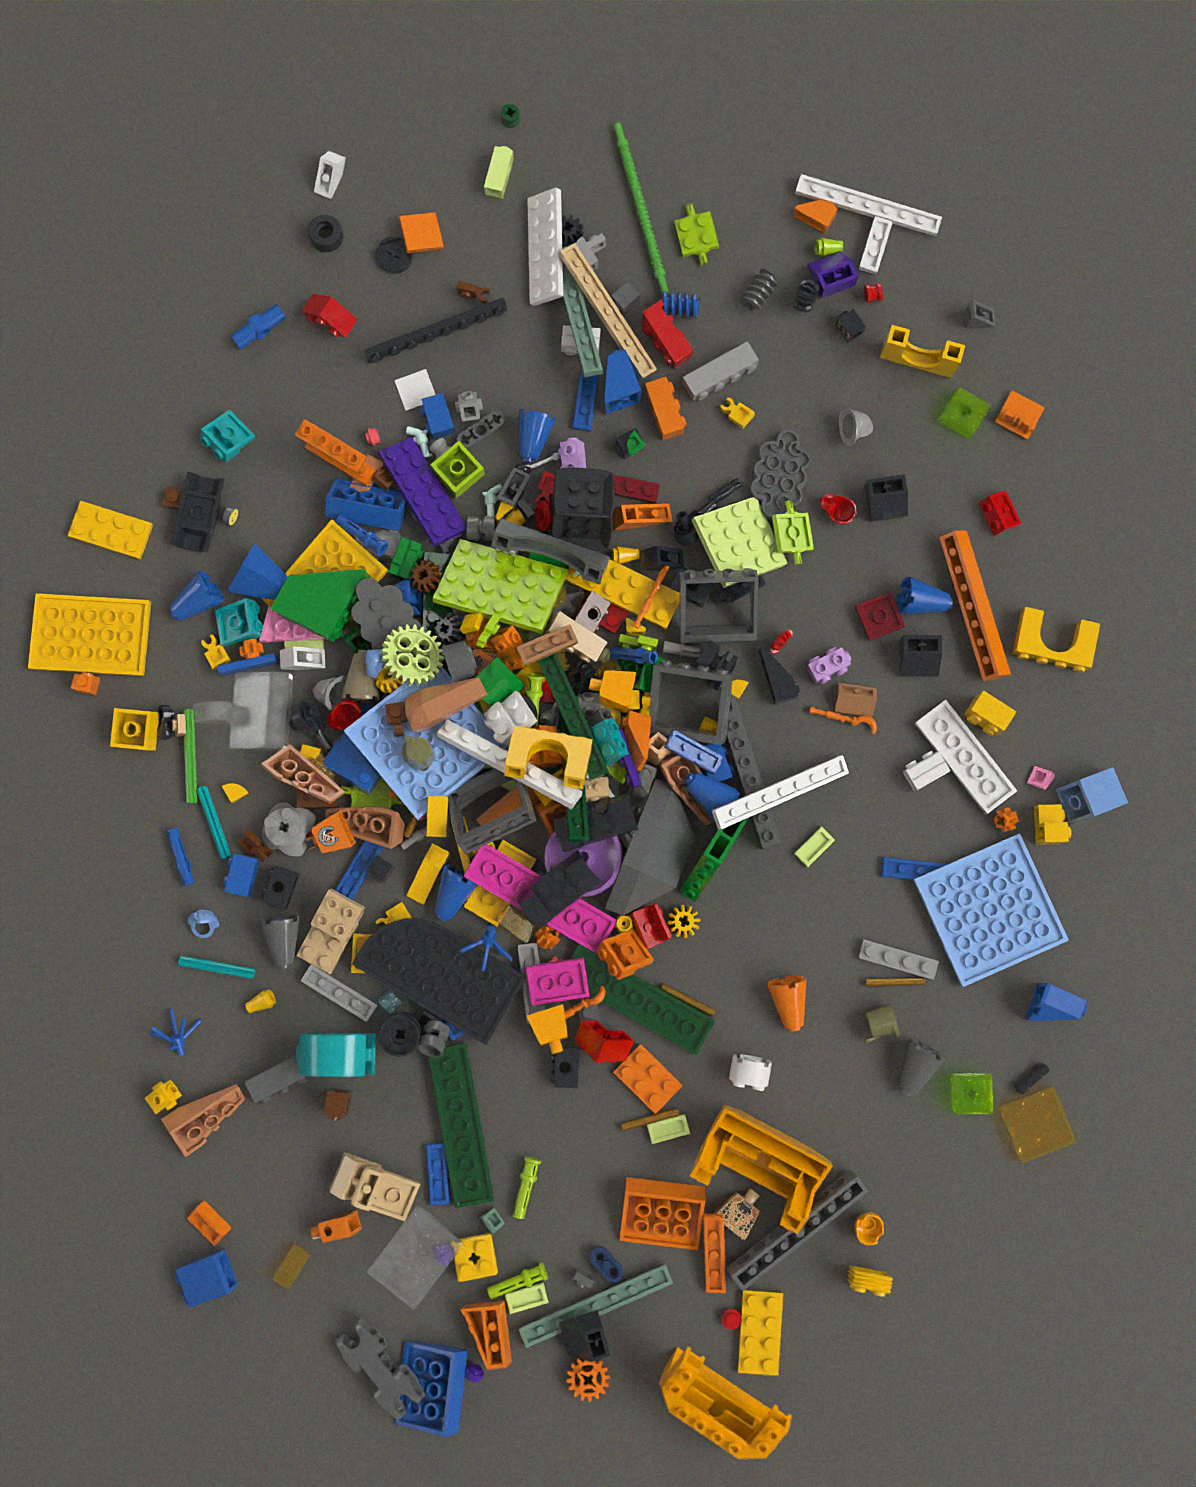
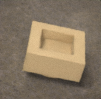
(179, 725)

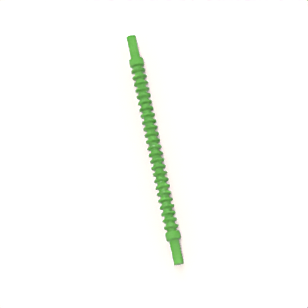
(622, 145)

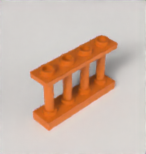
(335, 452)

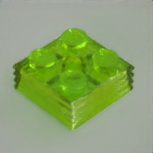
(975, 409)
(981, 1102)

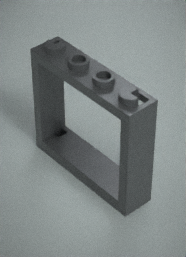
(719, 633)
(700, 672)
(496, 828)

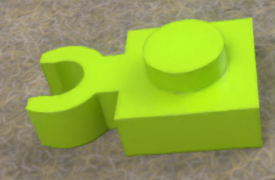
(490, 629)

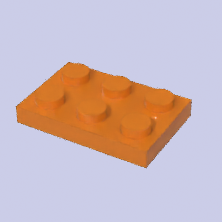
(648, 1078)

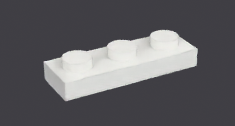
(875, 245)

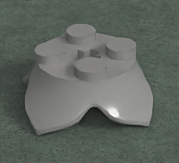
(299, 822)

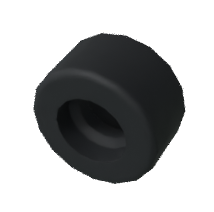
(325, 222)

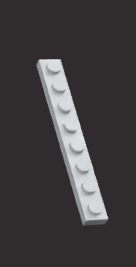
(868, 205)
(496, 757)
(780, 792)

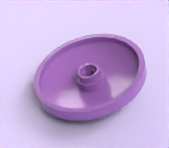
(602, 857)

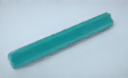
(213, 822)
(217, 967)

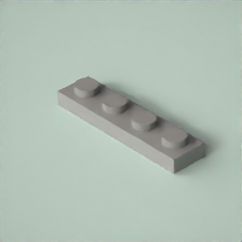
(529, 956)
(898, 959)
(339, 993)

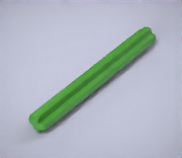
(190, 758)

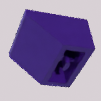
(833, 274)

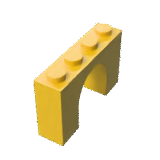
(940, 362)
(1029, 642)
(529, 741)

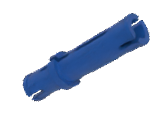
(638, 655)
(179, 854)

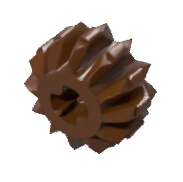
(421, 581)

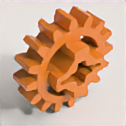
(582, 1384)

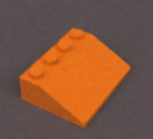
(662, 1213)

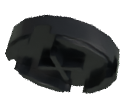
(393, 256)

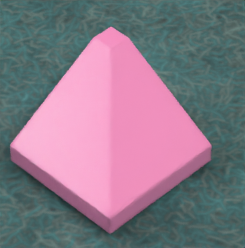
(1040, 777)

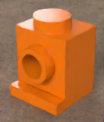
(85, 683)

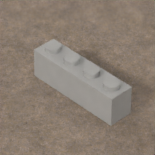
(720, 371)

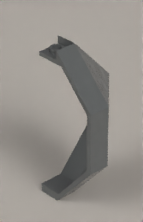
(655, 852)

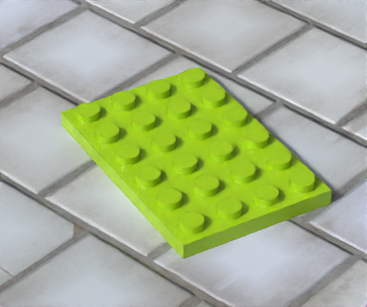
(500, 584)

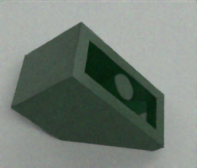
(353, 637)

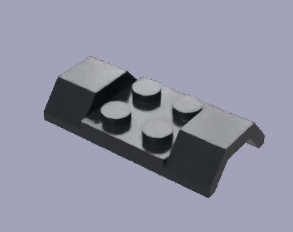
(197, 513)
(605, 820)
(557, 890)

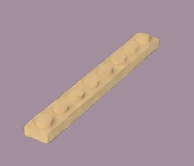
(607, 310)

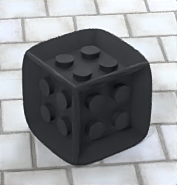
(583, 507)

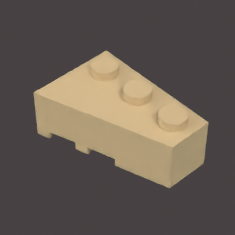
(589, 644)

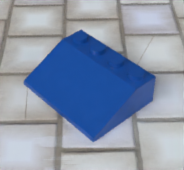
(351, 765)
(442, 1377)

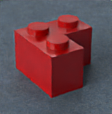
(329, 313)
(603, 1044)

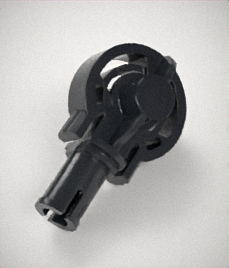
(685, 524)
(308, 720)

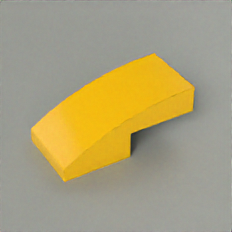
(437, 816)

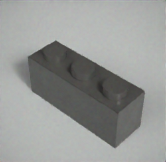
(275, 1080)

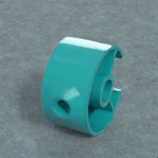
(336, 1054)

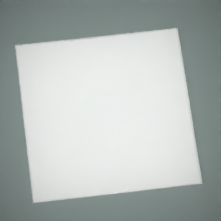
(414, 388)

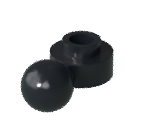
(166, 715)

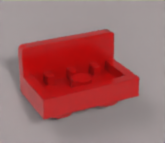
(651, 925)

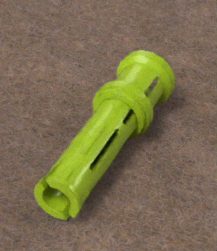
(534, 690)
(528, 1177)
(527, 1278)

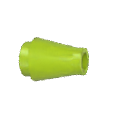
(827, 246)

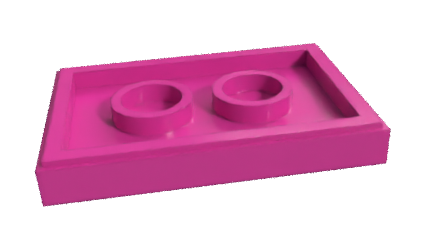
(557, 981)

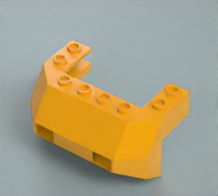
(766, 1158)
(720, 1408)

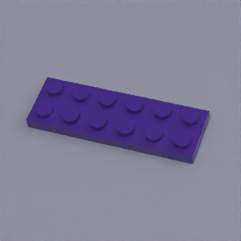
(422, 491)

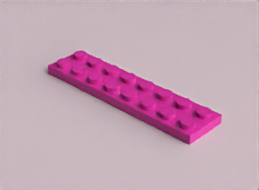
(510, 879)

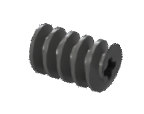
(758, 290)

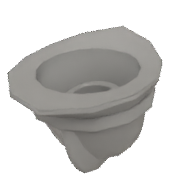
(853, 425)
(330, 691)

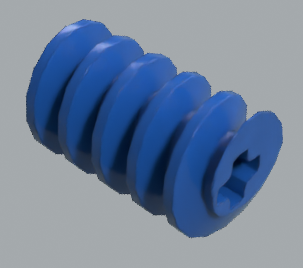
(681, 304)

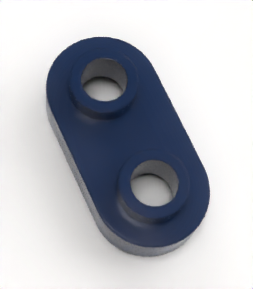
(606, 1263)

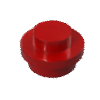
(731, 1319)

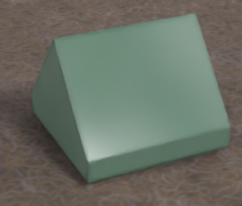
(492, 1220)

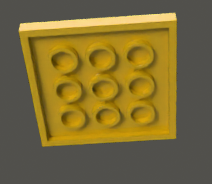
(336, 551)

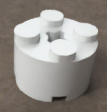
(750, 1071)

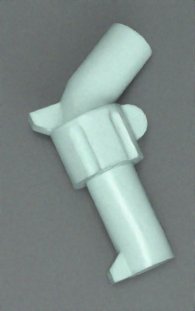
(421, 439)
(491, 498)

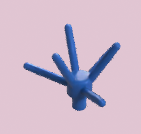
(488, 940)
(176, 1040)

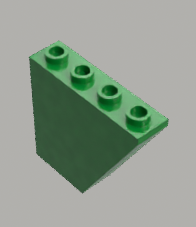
(319, 600)
(711, 860)

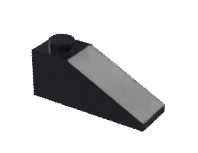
(779, 680)

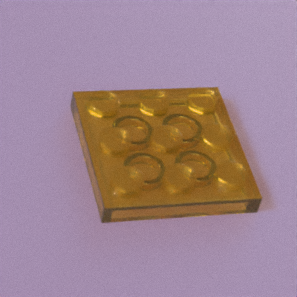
(1037, 1124)

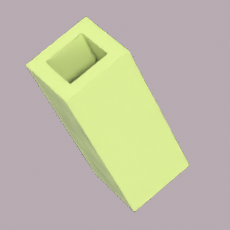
(498, 172)

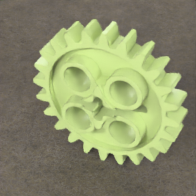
(412, 639)

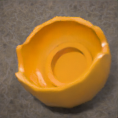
(868, 1228)

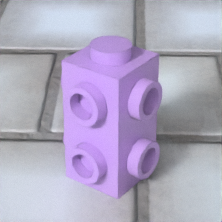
(572, 453)
(834, 662)

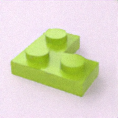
(644, 642)

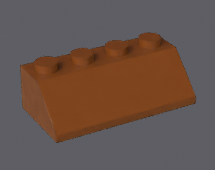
(507, 804)

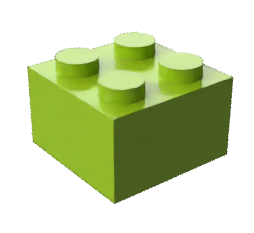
(457, 469)

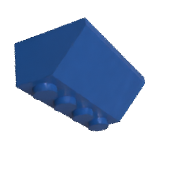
(368, 507)

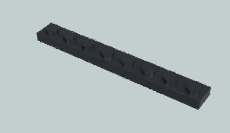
(441, 328)

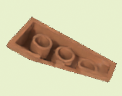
(438, 703)
(675, 771)
(299, 772)
(373, 824)
(196, 1120)

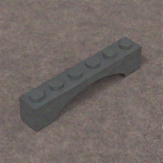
(515, 537)

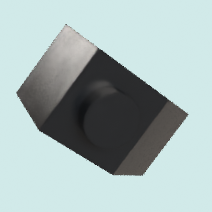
(659, 556)

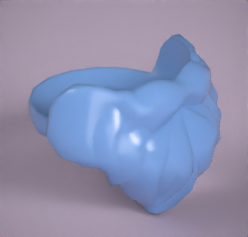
(374, 662)
(203, 916)

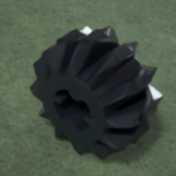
(575, 230)
(806, 295)
(448, 629)
(581, 676)

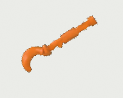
(648, 601)
(854, 721)
(586, 1002)

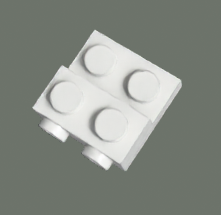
(506, 715)

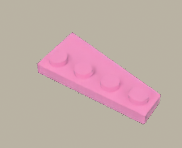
(282, 630)

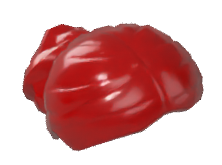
(839, 508)
(344, 715)

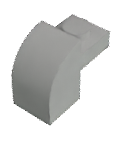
(588, 248)

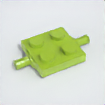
(696, 234)
(792, 532)
(377, 798)

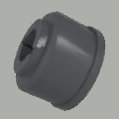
(460, 661)

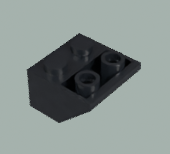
(887, 497)
(920, 655)
(585, 1337)

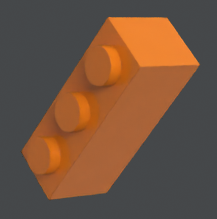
(665, 408)

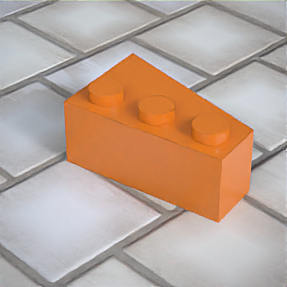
(490, 1329)

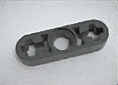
(482, 422)

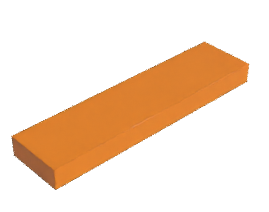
(714, 1253)

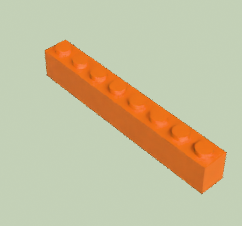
(975, 605)

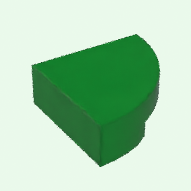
(634, 444)

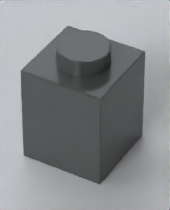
(625, 298)

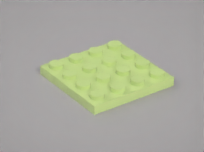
(739, 538)

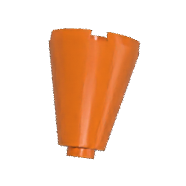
(789, 1000)

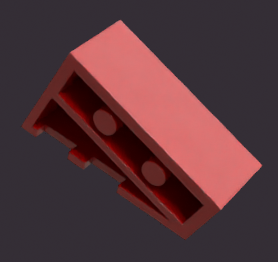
(665, 335)

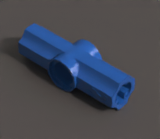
(258, 326)

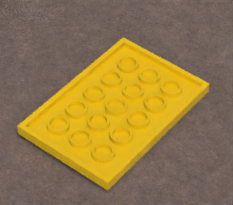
(89, 634)

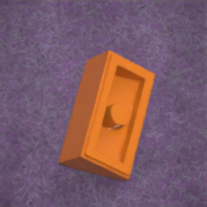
(209, 1223)

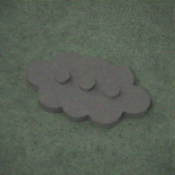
(780, 473)
(381, 612)

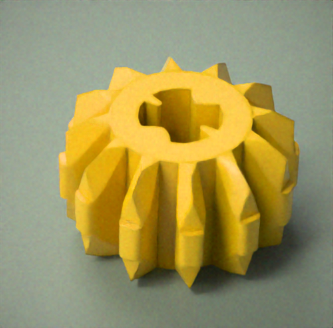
(386, 682)
(677, 923)

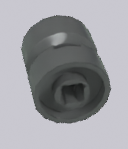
(480, 528)
(433, 1038)

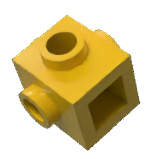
(163, 1096)

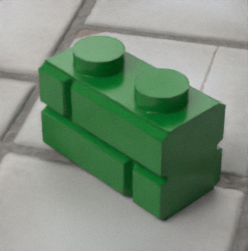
(405, 557)

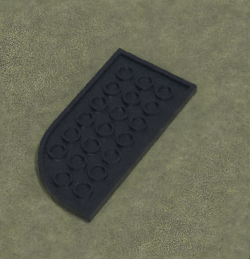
(429, 969)

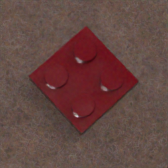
(879, 616)

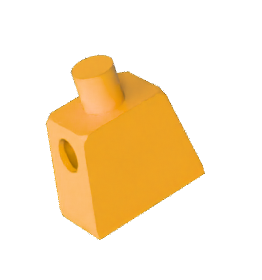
(615, 688)
(550, 1027)

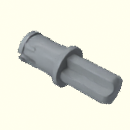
(681, 649)

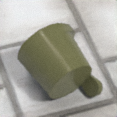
(418, 752)
(881, 1023)

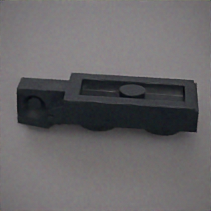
(736, 591)

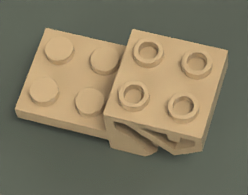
(331, 931)
(373, 1187)

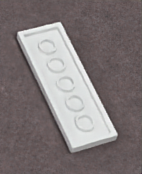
(544, 247)
(966, 757)

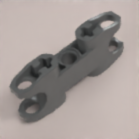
(372, 1358)

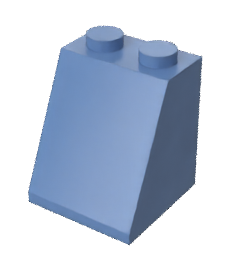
(1091, 796)

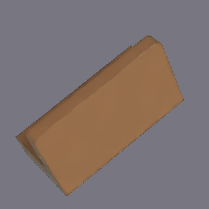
(855, 699)

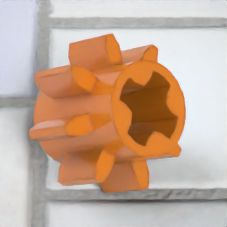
(251, 649)
(1006, 819)
(547, 937)

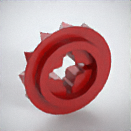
(544, 515)
(780, 641)

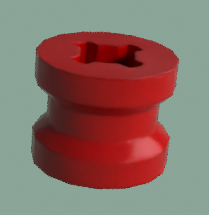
(873, 292)

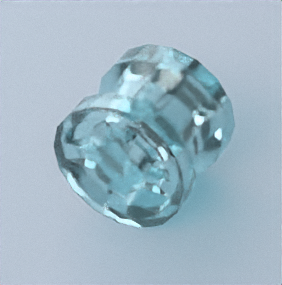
(389, 1001)

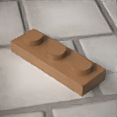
(547, 645)

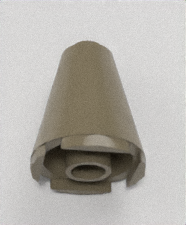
(358, 685)

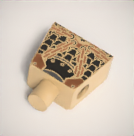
(740, 1212)

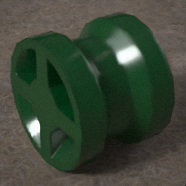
(510, 120)

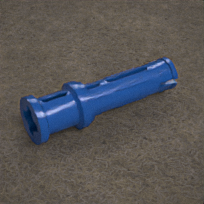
(368, 539)

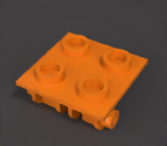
(1019, 415)

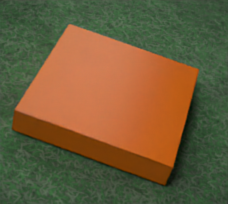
(421, 232)

